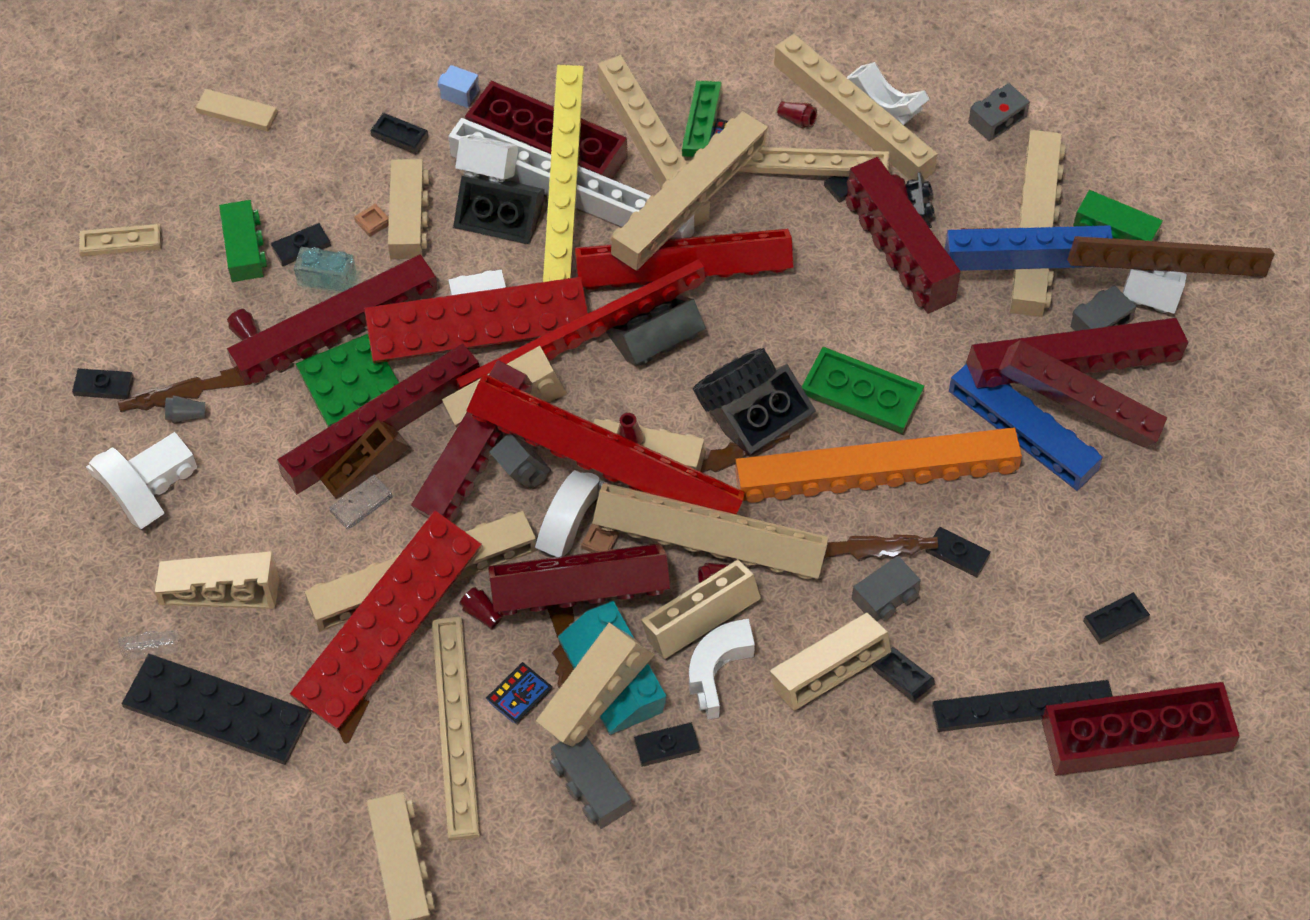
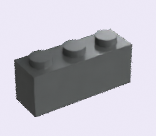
(590, 782)

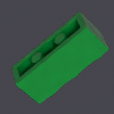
(1124, 220)
(242, 240)

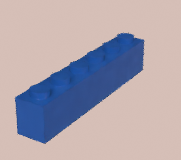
(1017, 247)
(1036, 430)

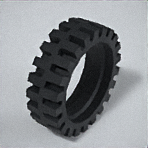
(734, 379)

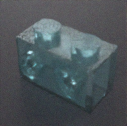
(324, 269)

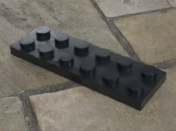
(216, 709)

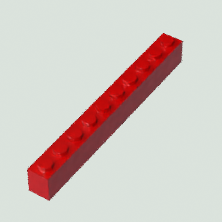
(597, 447)

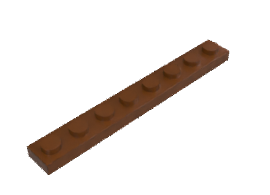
(1170, 256)

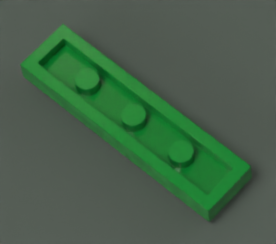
(701, 116)

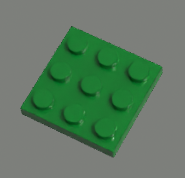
(345, 378)

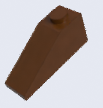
(367, 457)

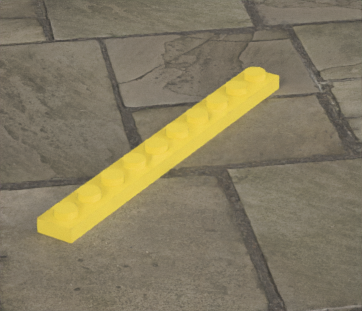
(563, 173)

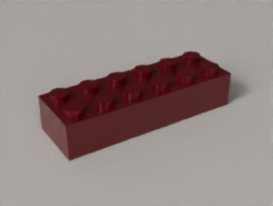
(532, 124)
(902, 235)
(579, 578)
(1139, 728)

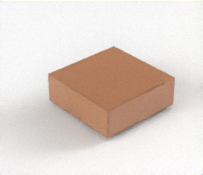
(372, 220)
(599, 539)

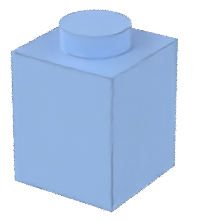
(458, 86)

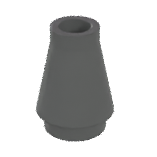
(183, 409)

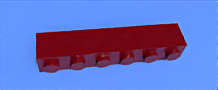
(1082, 394)
(464, 456)

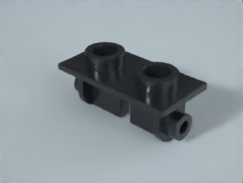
(919, 193)

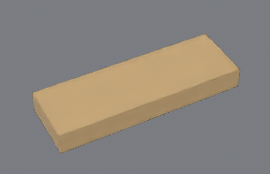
(236, 110)
(120, 240)

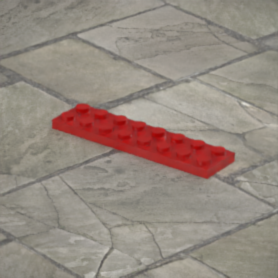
(473, 319)
(385, 620)

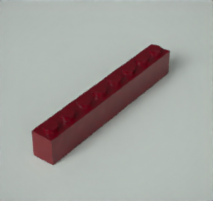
(329, 320)
(1088, 349)
(394, 407)

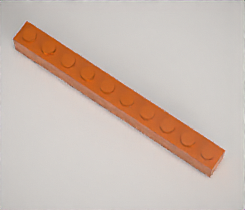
(878, 464)

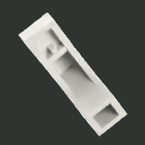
(898, 104)
(126, 487)
(566, 512)
(716, 649)

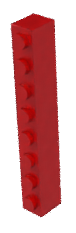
(719, 255)

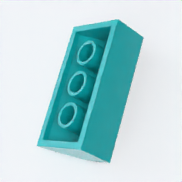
(642, 696)

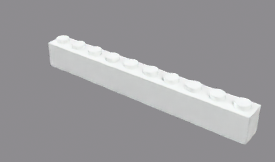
(594, 192)

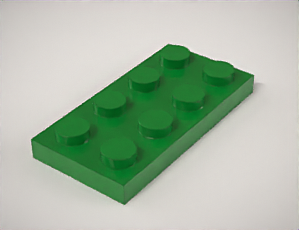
(862, 389)

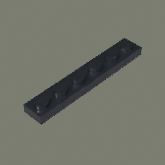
(1011, 706)

